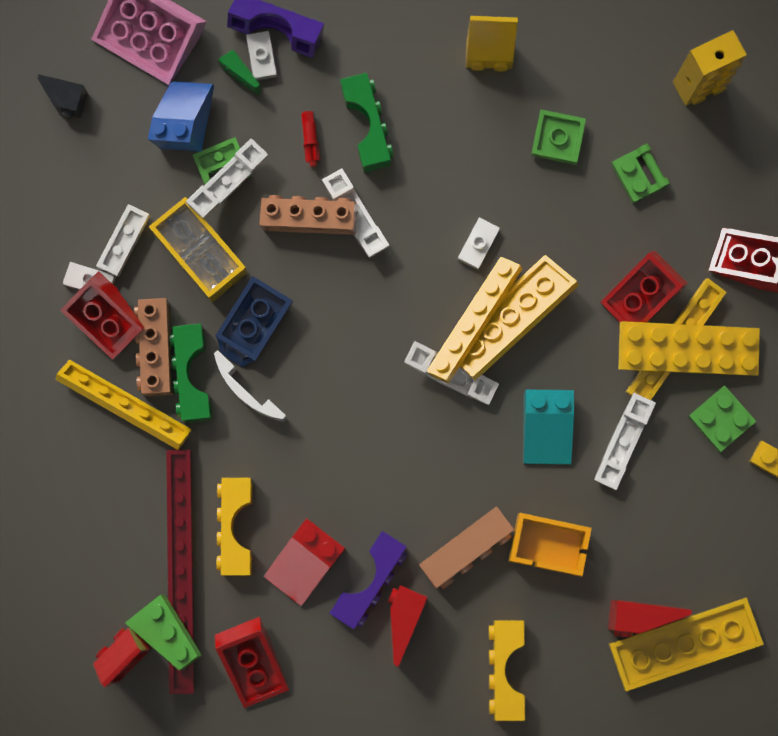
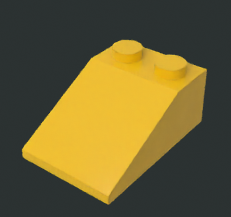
(491, 42)

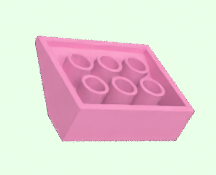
(150, 34)

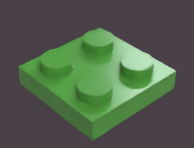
(558, 137)
(721, 419)

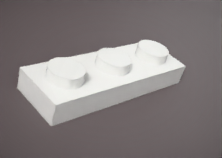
(123, 240)

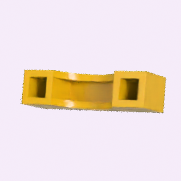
(234, 496)
(506, 702)

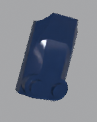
(252, 322)

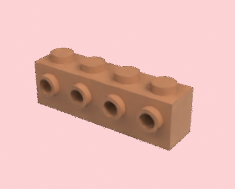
(308, 215)
(154, 347)
(466, 547)

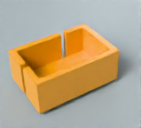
(549, 544)

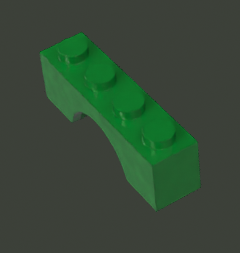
(359, 96)
(188, 344)

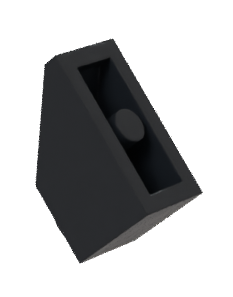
(65, 96)

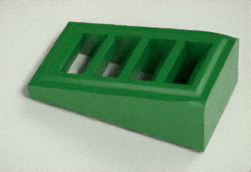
(236, 68)

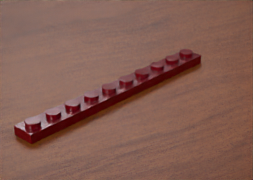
(180, 556)

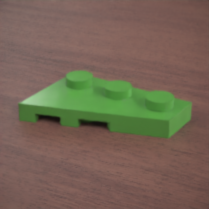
(165, 632)

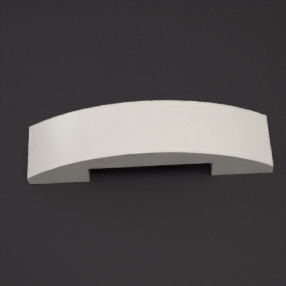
(227, 179)
(367, 232)
(482, 389)
(268, 409)
(624, 441)

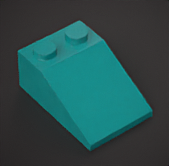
(548, 426)

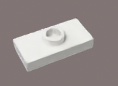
(261, 55)
(478, 243)
(78, 275)

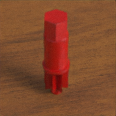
(311, 144)

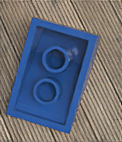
(182, 117)

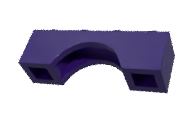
(301, 31)
(352, 607)

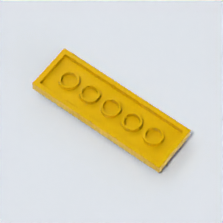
(520, 310)
(688, 348)
(685, 644)

